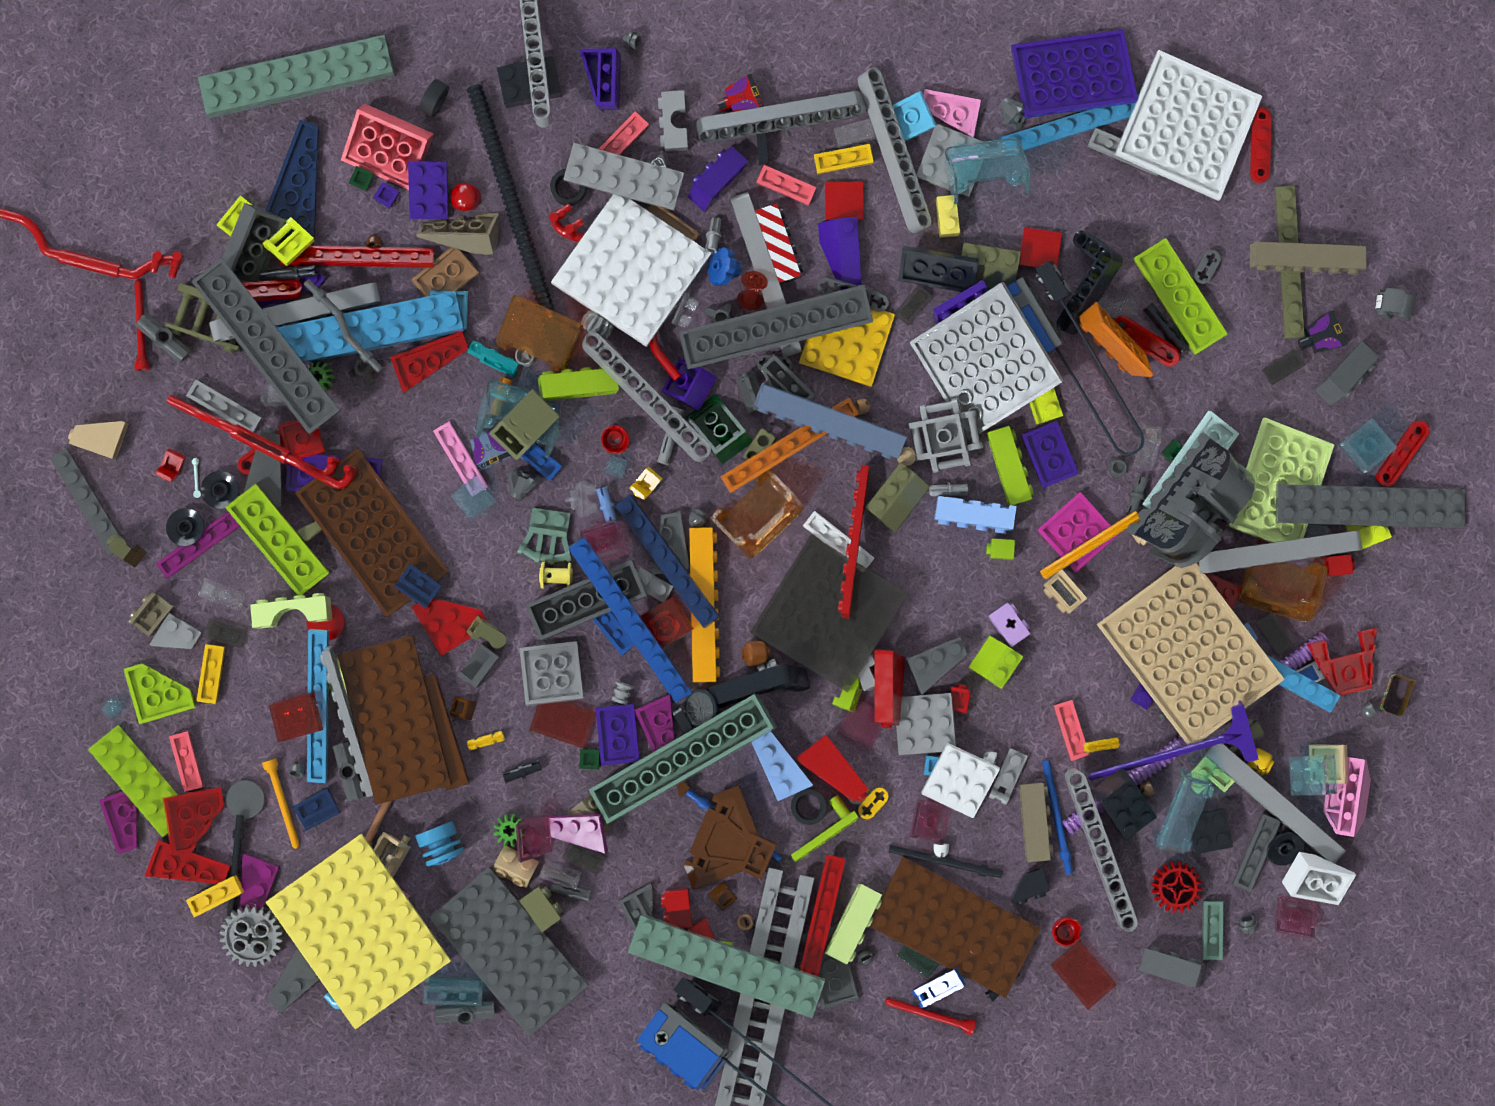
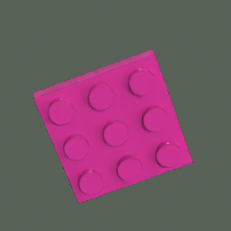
(1074, 526)

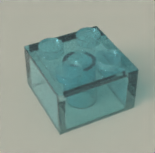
(1367, 445)
(1312, 775)

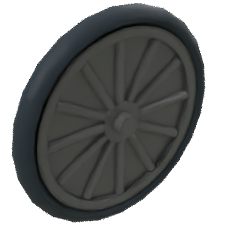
(700, 707)

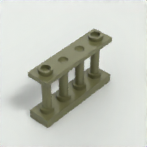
(188, 293)

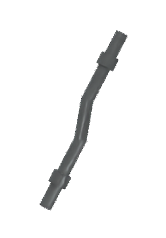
(322, 297)

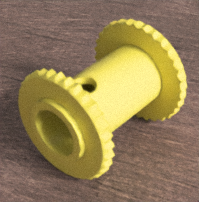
(559, 575)

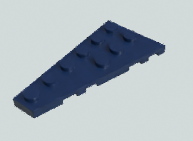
(297, 181)

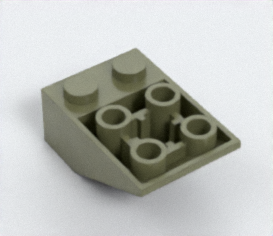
(524, 424)

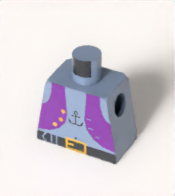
(487, 450)

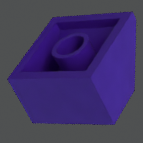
(691, 387)

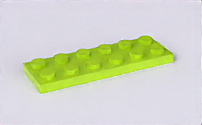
(1180, 296)
(277, 539)
(134, 775)

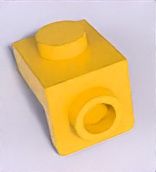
(646, 483)

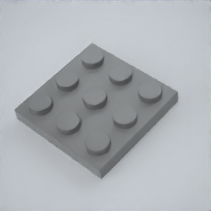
(933, 163)
(551, 673)
(926, 724)

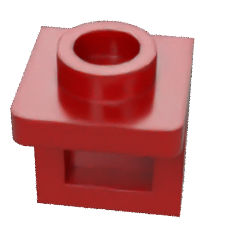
(170, 465)
(961, 698)

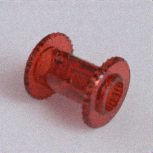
(753, 283)

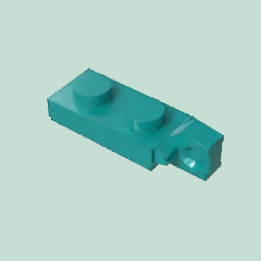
(494, 359)

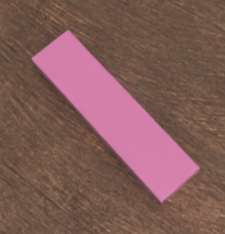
(458, 453)

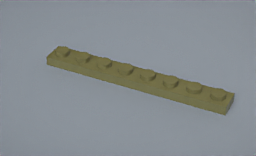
(1290, 280)

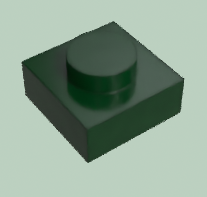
(361, 178)
(1172, 450)
(589, 759)

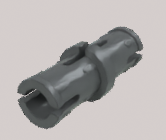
(1137, 495)
(579, 893)

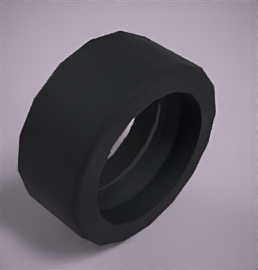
(434, 98)
(561, 200)
(823, 806)

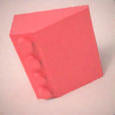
(385, 144)

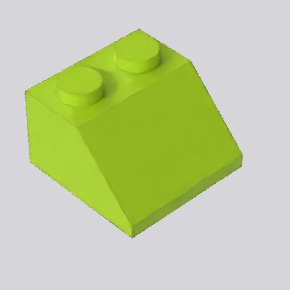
(995, 662)

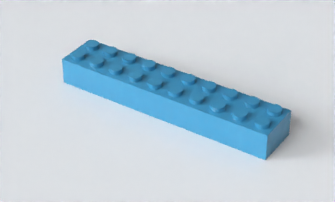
(376, 327)

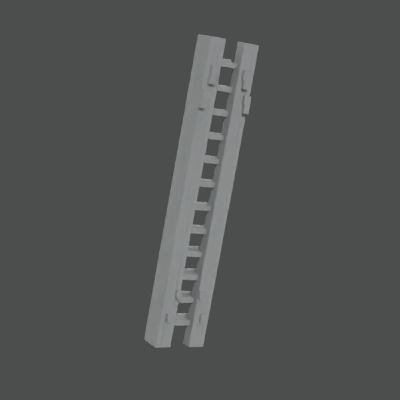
(745, 1003)

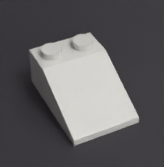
(1317, 879)

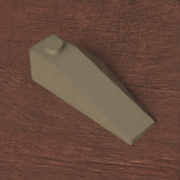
(472, 235)

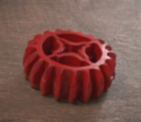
(1177, 878)

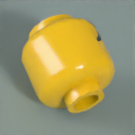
(1262, 765)

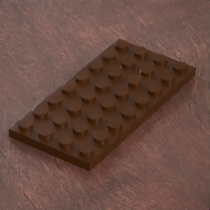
(370, 531)
(394, 720)
(954, 927)

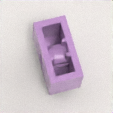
(1010, 635)

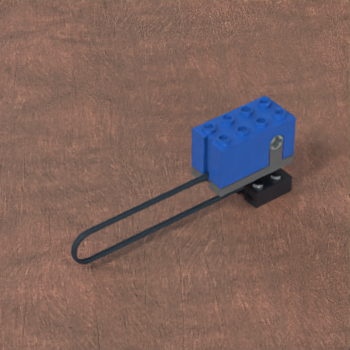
(1048, 333)
(689, 1047)

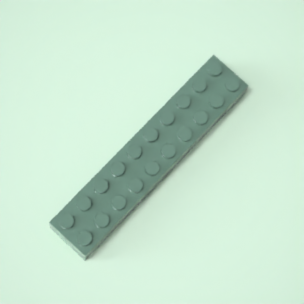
(296, 76)
(683, 758)
(726, 965)

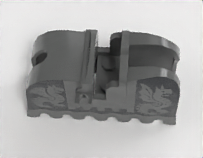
(1181, 522)

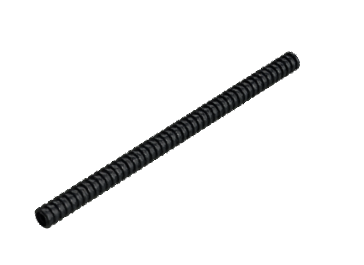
(509, 196)

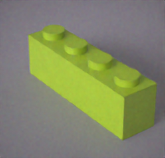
(576, 384)
(1009, 466)

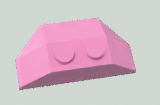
(1348, 807)

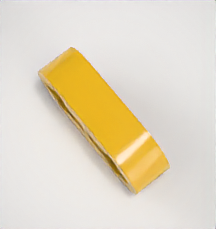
(876, 806)

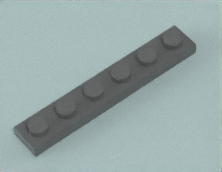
(85, 497)

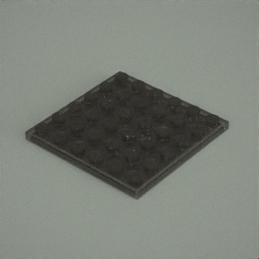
(805, 615)

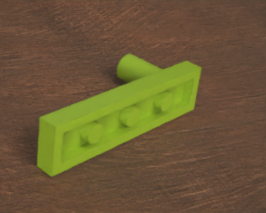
(847, 819)

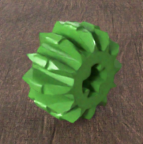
(322, 370)
(501, 832)

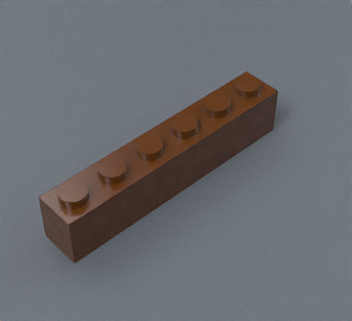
(449, 744)

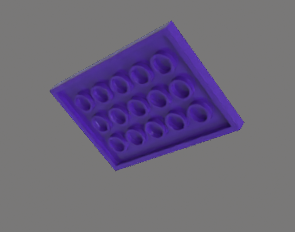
(1074, 73)

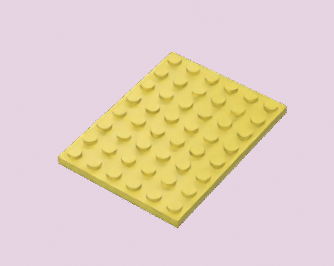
(358, 931)

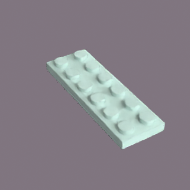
(1215, 429)

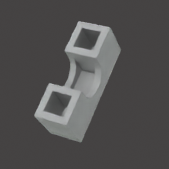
(671, 104)

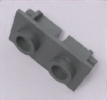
(749, 389)

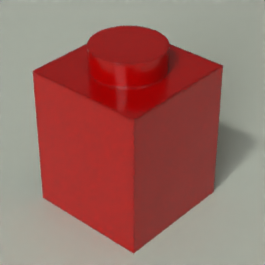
(1339, 565)

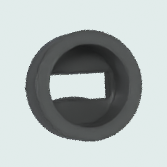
(1368, 711)
(294, 767)
(863, 953)

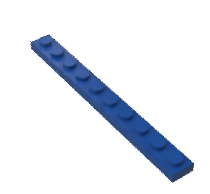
(630, 619)

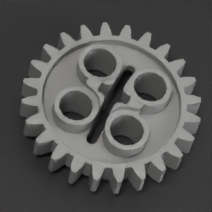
(252, 919)

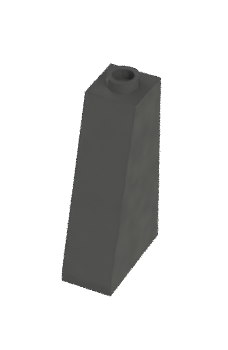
(266, 470)

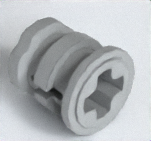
(622, 692)

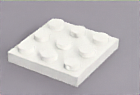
(960, 780)

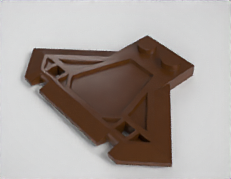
(728, 842)

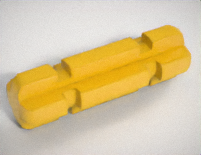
(485, 740)
(1101, 745)

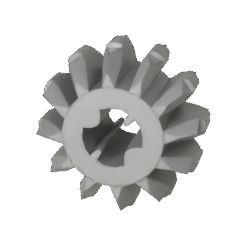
(594, 323)

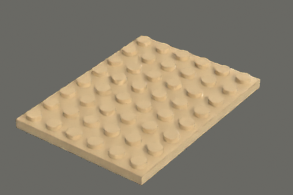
(1190, 651)

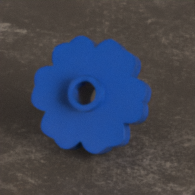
(723, 267)

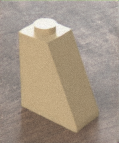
(99, 437)

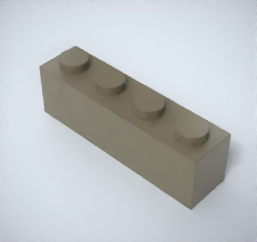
(1034, 822)

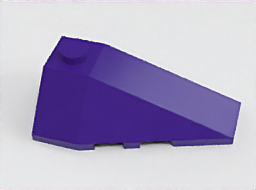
(841, 249)

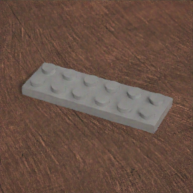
(623, 176)

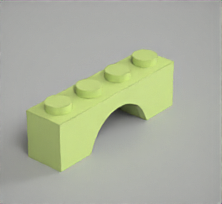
(268, 614)

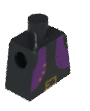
(1323, 335)

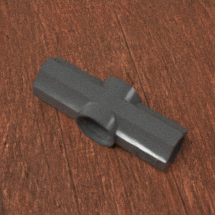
(153, 329)
(351, 784)
(464, 1014)

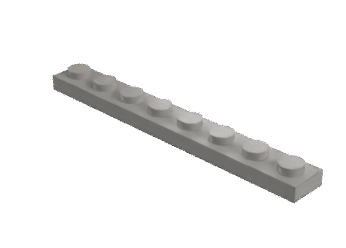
(345, 713)

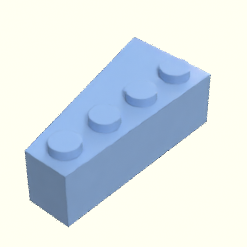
(975, 514)
(779, 767)

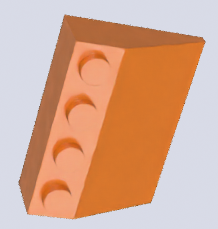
(1115, 341)

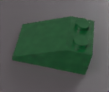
(719, 429)

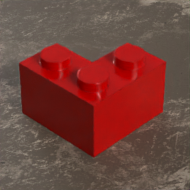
(677, 907)

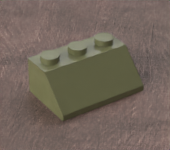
(994, 264)
(897, 497)

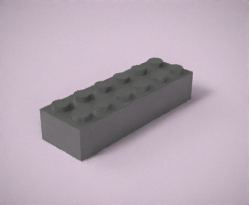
(582, 602)

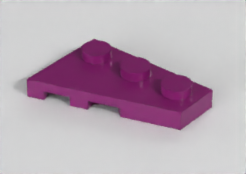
(657, 722)
(121, 821)
(256, 881)

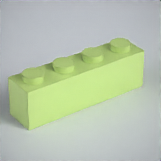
(853, 923)

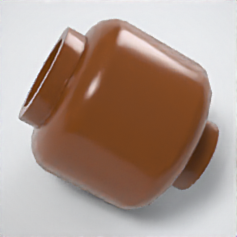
(755, 653)

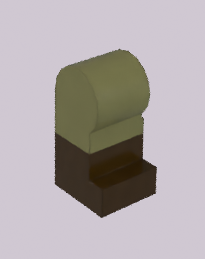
(125, 551)

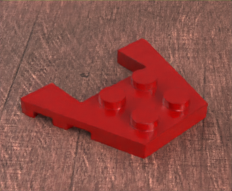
(1348, 672)

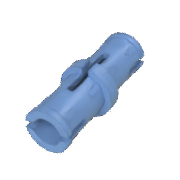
(606, 504)

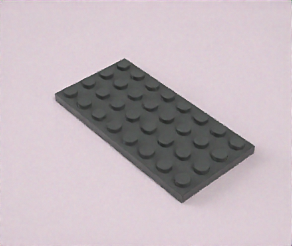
(509, 951)

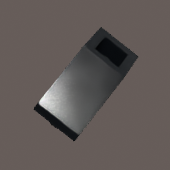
(1030, 885)

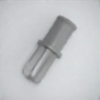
(713, 235)
(949, 490)

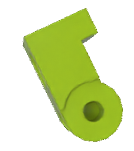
(849, 700)

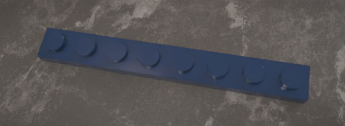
(667, 561)

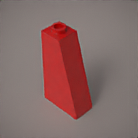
(888, 687)
(830, 766)

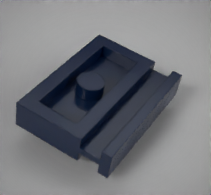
(417, 586)
(316, 809)

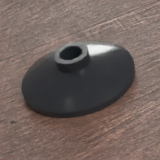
(210, 487)
(176, 523)
(1285, 848)

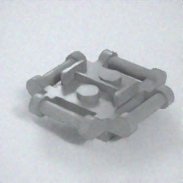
(945, 435)

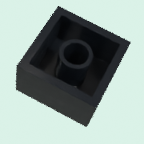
(1211, 832)

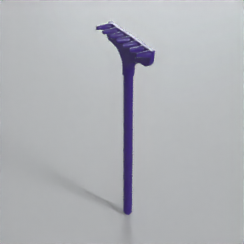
(1237, 735)

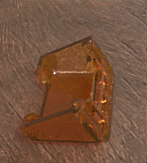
(539, 333)
(759, 514)
(1284, 589)

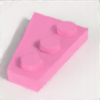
(954, 110)

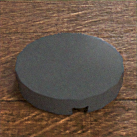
(245, 799)

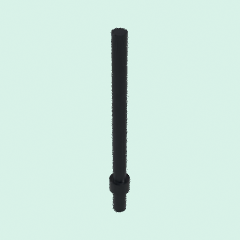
(238, 835)
(982, 870)

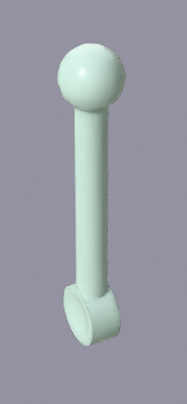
(197, 493)

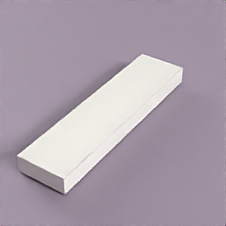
(834, 537)

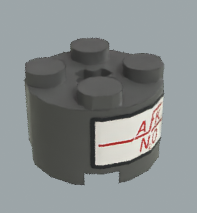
(1395, 303)

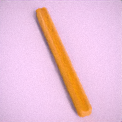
(1089, 545)

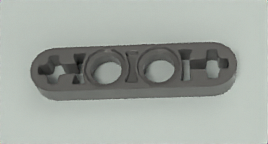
(831, 281)

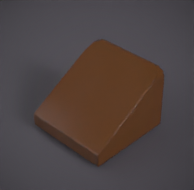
(463, 708)
(683, 788)
(722, 896)

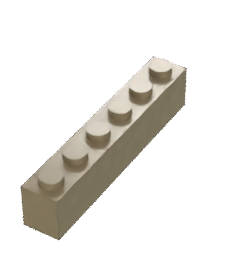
(1307, 257)

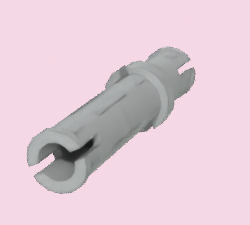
(668, 442)

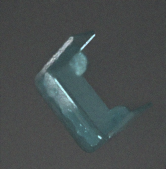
(986, 162)
(500, 400)
(1184, 812)

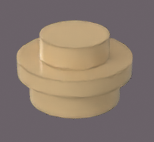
(907, 456)

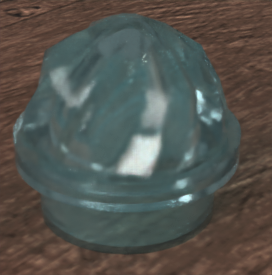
(112, 708)

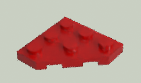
(446, 623)
(190, 817)

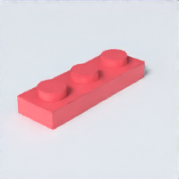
(625, 134)
(786, 185)
(1070, 729)
(186, 761)

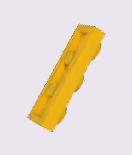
(843, 159)
(211, 674)
(215, 896)

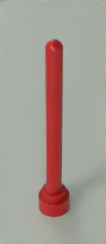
(141, 362)
(966, 1025)

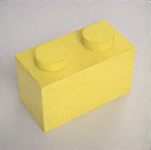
(947, 217)

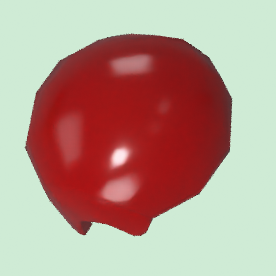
(465, 197)
(611, 433)
(1074, 931)

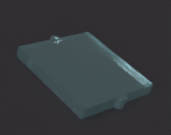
(473, 498)

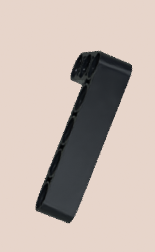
(1095, 281)
(761, 682)

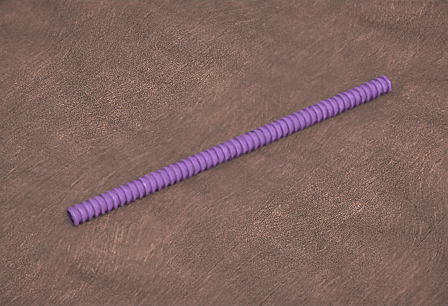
(1142, 773)

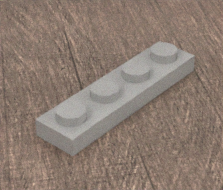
(1108, 144)
(223, 406)

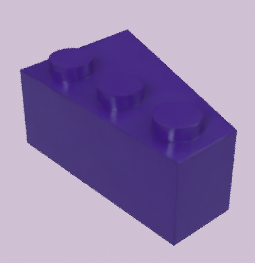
(604, 76)
(716, 177)

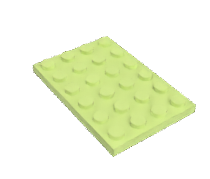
(1280, 457)

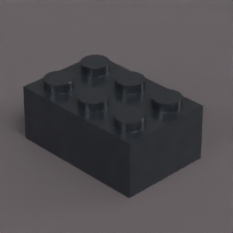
(516, 86)
(1124, 804)

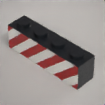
(778, 243)

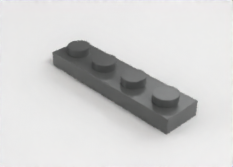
(1256, 852)

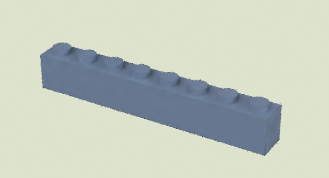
(829, 420)

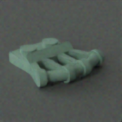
(547, 523)

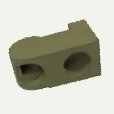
(760, 442)
(486, 630)

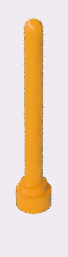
(271, 768)

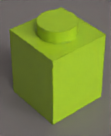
(1000, 549)

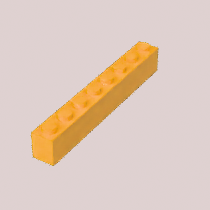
(703, 573)

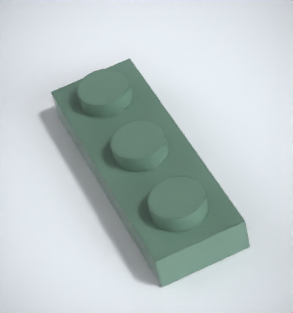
(1212, 930)

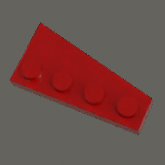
(423, 361)
(185, 866)

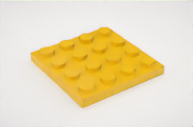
(851, 351)

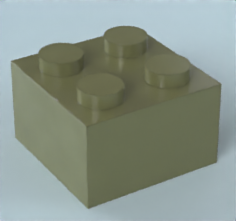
(542, 908)

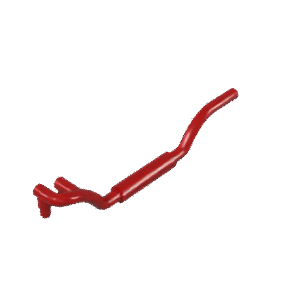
(570, 233)
(92, 263)
(270, 448)

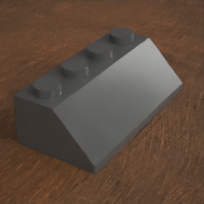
(245, 249)

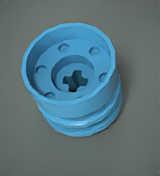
(440, 844)

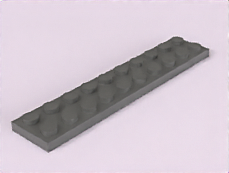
(775, 327)
(265, 346)
(1370, 506)

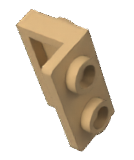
(509, 867)

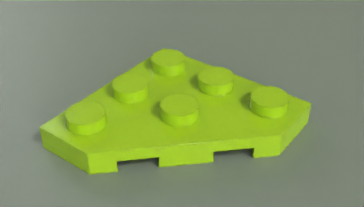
(156, 694)

